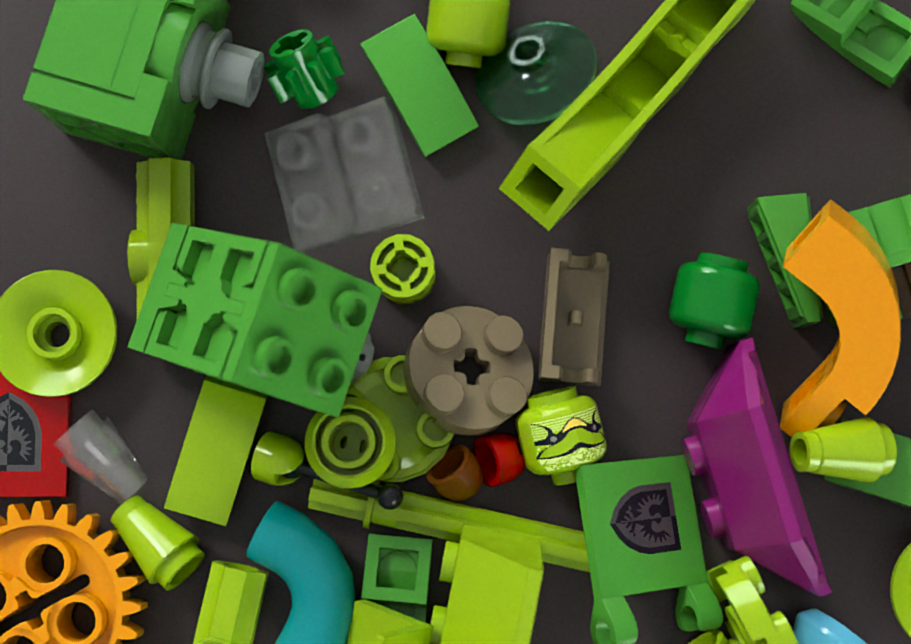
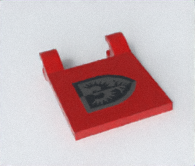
(27, 434)

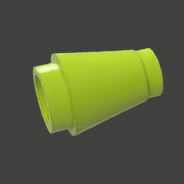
(846, 450)
(158, 543)

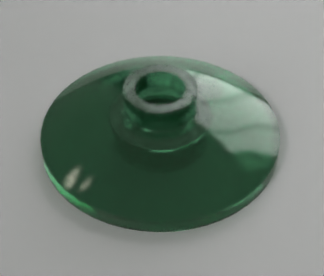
(536, 73)

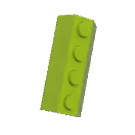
(492, 588)

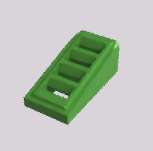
(776, 225)

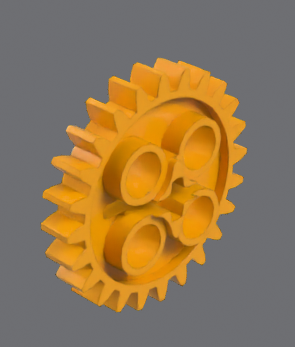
(84, 552)

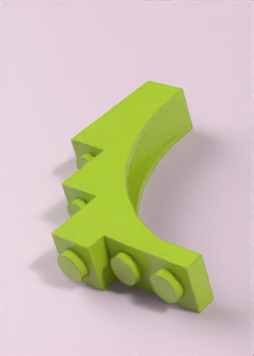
(617, 106)

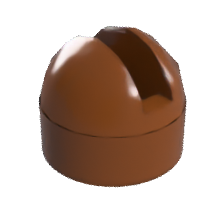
(457, 474)

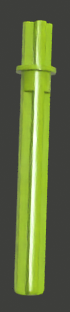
(445, 521)

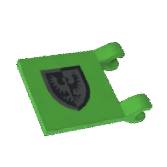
(643, 540)

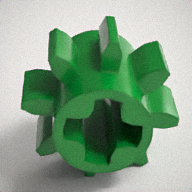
(304, 69)

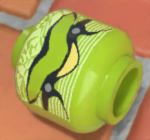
(560, 433)

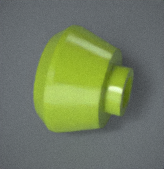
(349, 467)

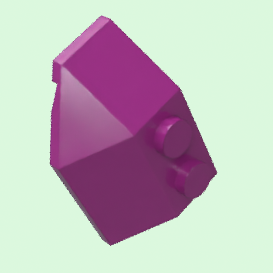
(749, 473)

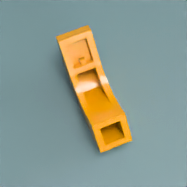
(858, 285)

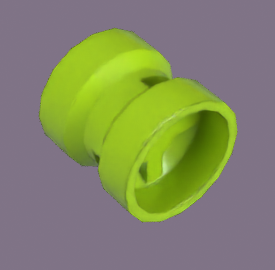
(405, 281)

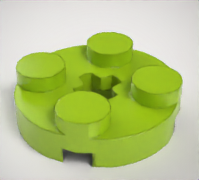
(747, 614)

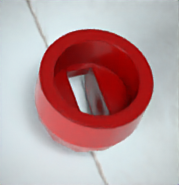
(499, 458)

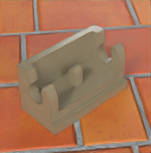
(573, 318)

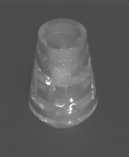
(101, 457)

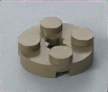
(444, 394)

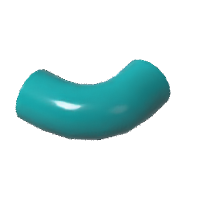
(313, 571)

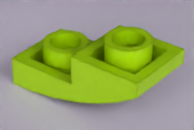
(215, 451)

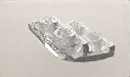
(344, 175)

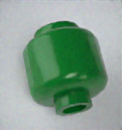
(714, 300)

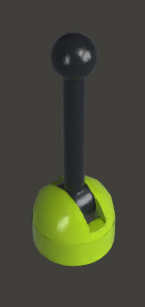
(281, 462)

